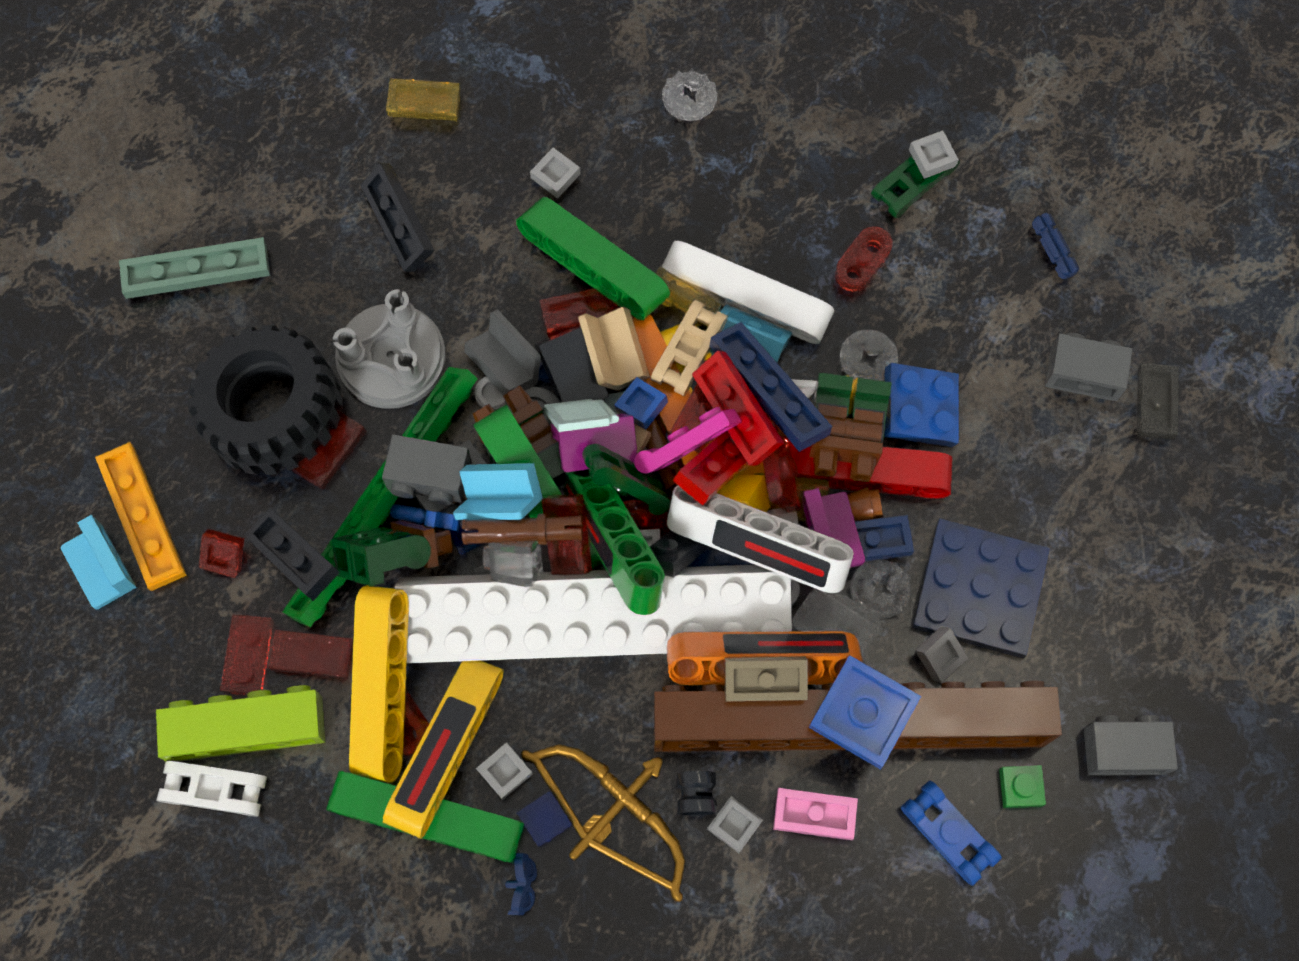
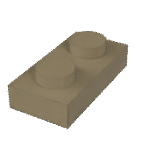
(766, 678)

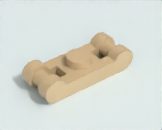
(688, 347)

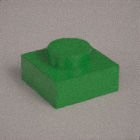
(1022, 786)

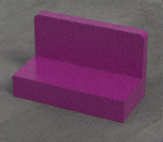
(617, 437)
(834, 518)

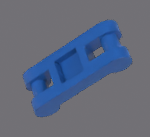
(950, 833)

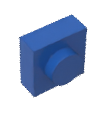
(641, 402)

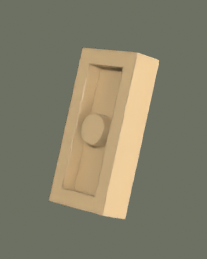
(614, 348)

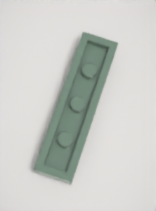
(194, 268)

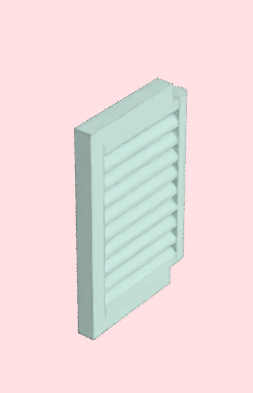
(580, 414)

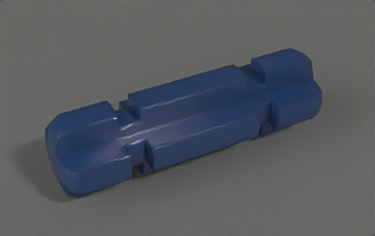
(1055, 246)

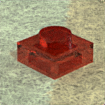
(221, 553)

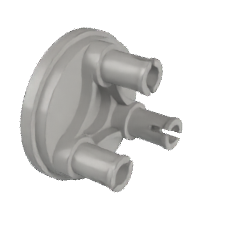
(390, 354)

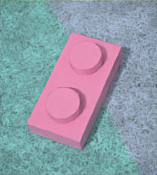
(815, 814)

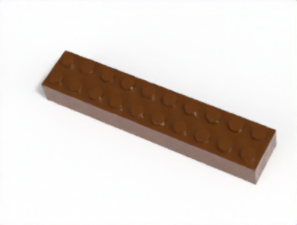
(941, 720)

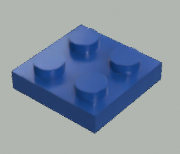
(922, 405)
(865, 712)

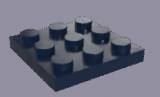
(981, 587)

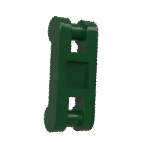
(911, 181)
(613, 469)

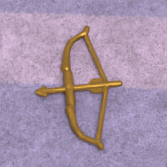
(599, 826)

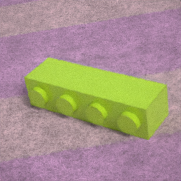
(240, 724)

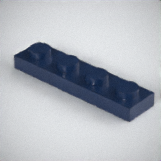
(772, 387)

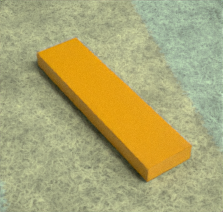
(140, 516)

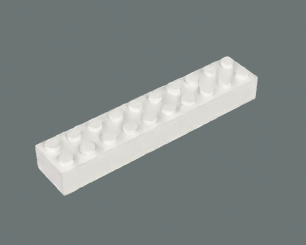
(584, 613)

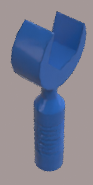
(428, 517)

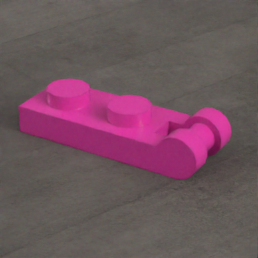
(686, 441)

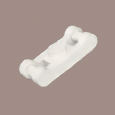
(211, 788)

